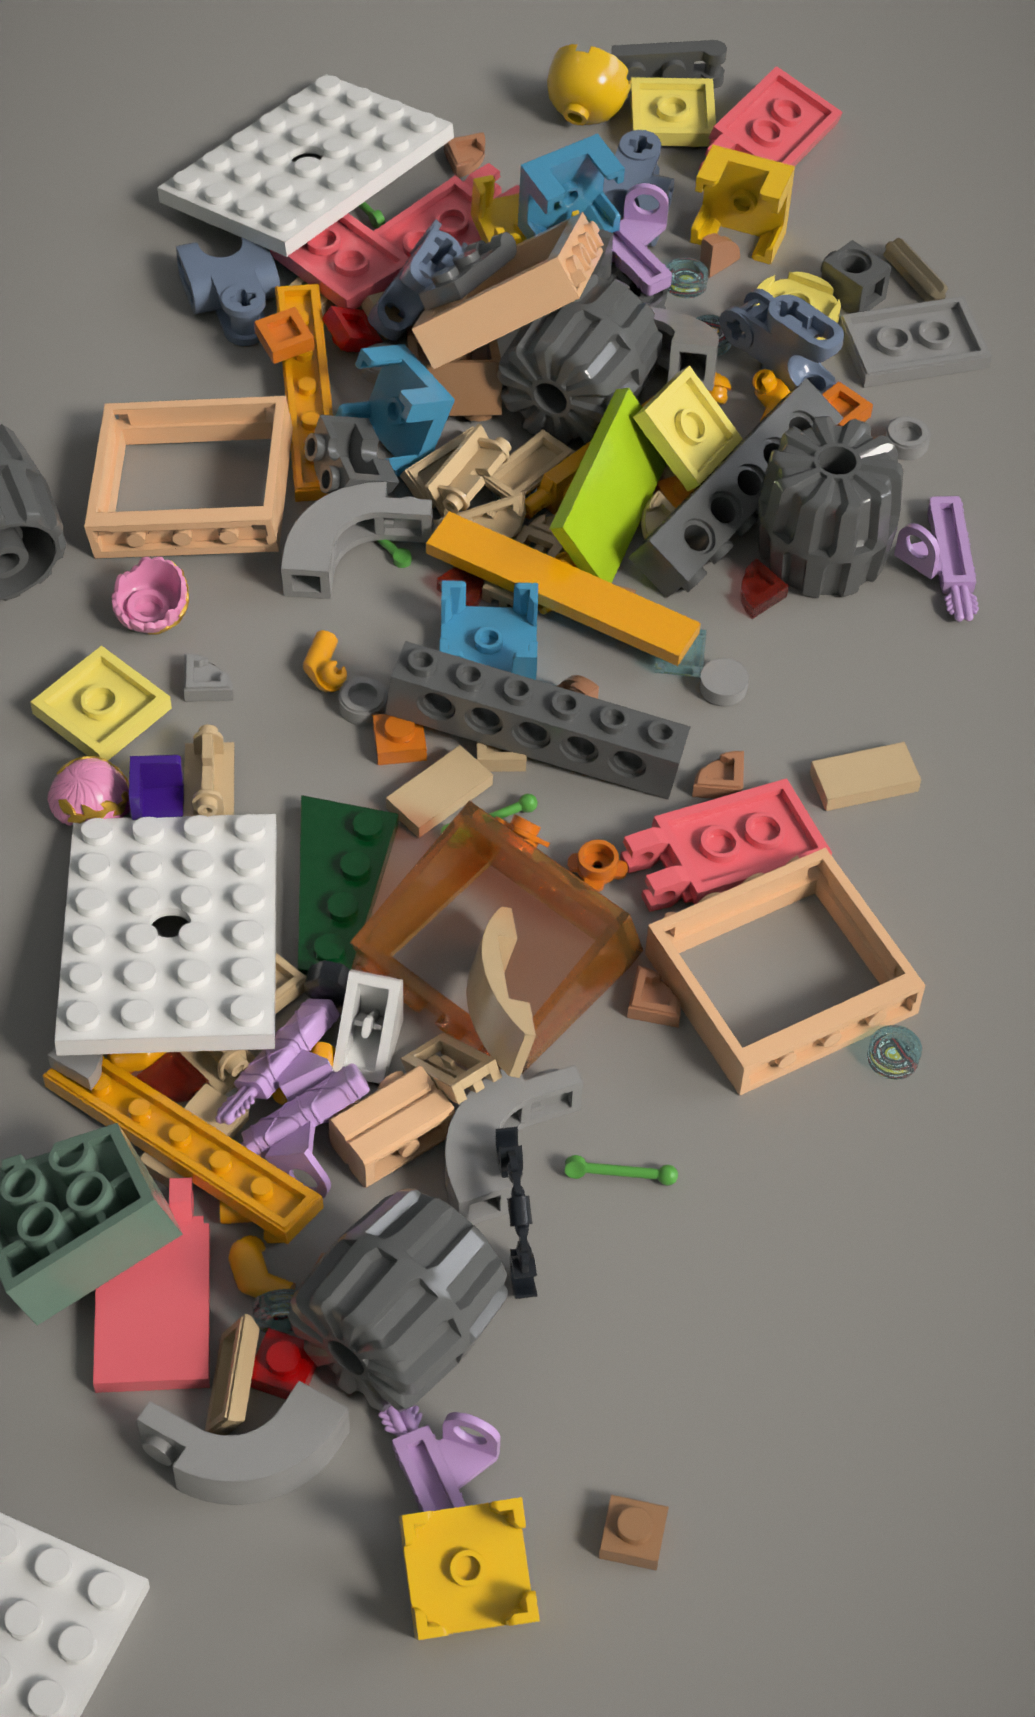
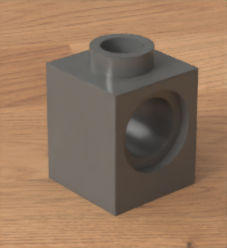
(857, 277)

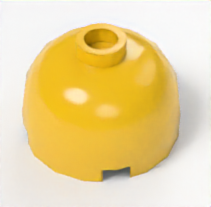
(587, 84)

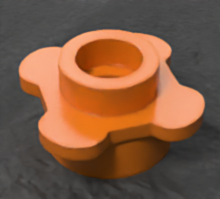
(525, 829)
(597, 853)

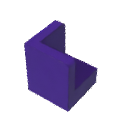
(156, 786)

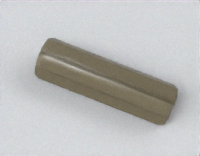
(915, 270)

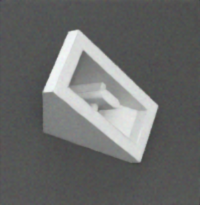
(369, 1024)

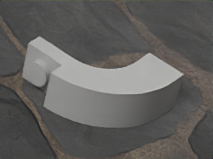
(687, 343)
(341, 523)
(471, 1162)
(251, 1464)

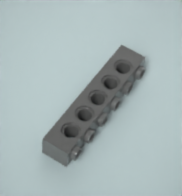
(728, 494)
(536, 719)

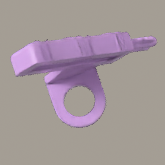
(637, 231)
(943, 554)
(288, 1064)
(288, 1133)
(440, 1466)

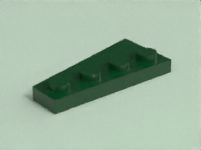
(340, 876)

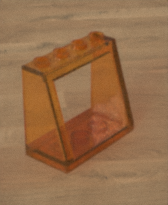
(445, 870)

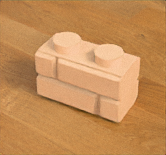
(391, 1125)

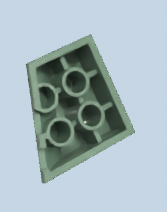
(77, 1220)

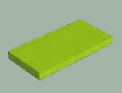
(609, 490)

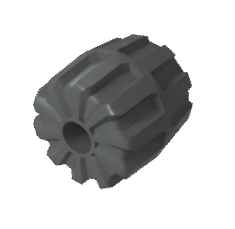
(575, 358)
(830, 507)
(29, 521)
(399, 1299)

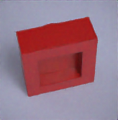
(350, 329)
(281, 1364)

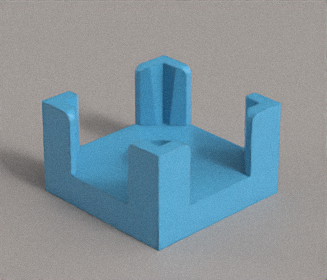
(569, 182)
(404, 406)
(491, 635)

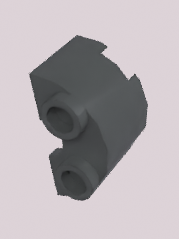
(347, 454)

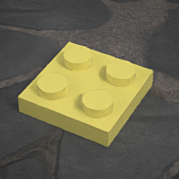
(674, 109)
(688, 428)
(101, 704)

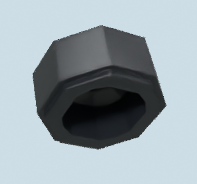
(327, 981)

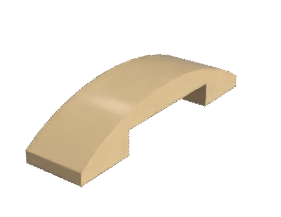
(500, 1022)

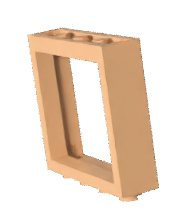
(540, 279)
(188, 530)
(812, 1038)

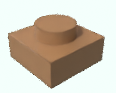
(633, 1532)

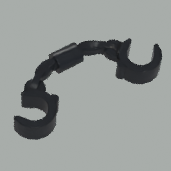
(522, 1258)

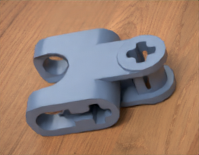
(639, 156)
(429, 255)
(230, 286)
(784, 336)

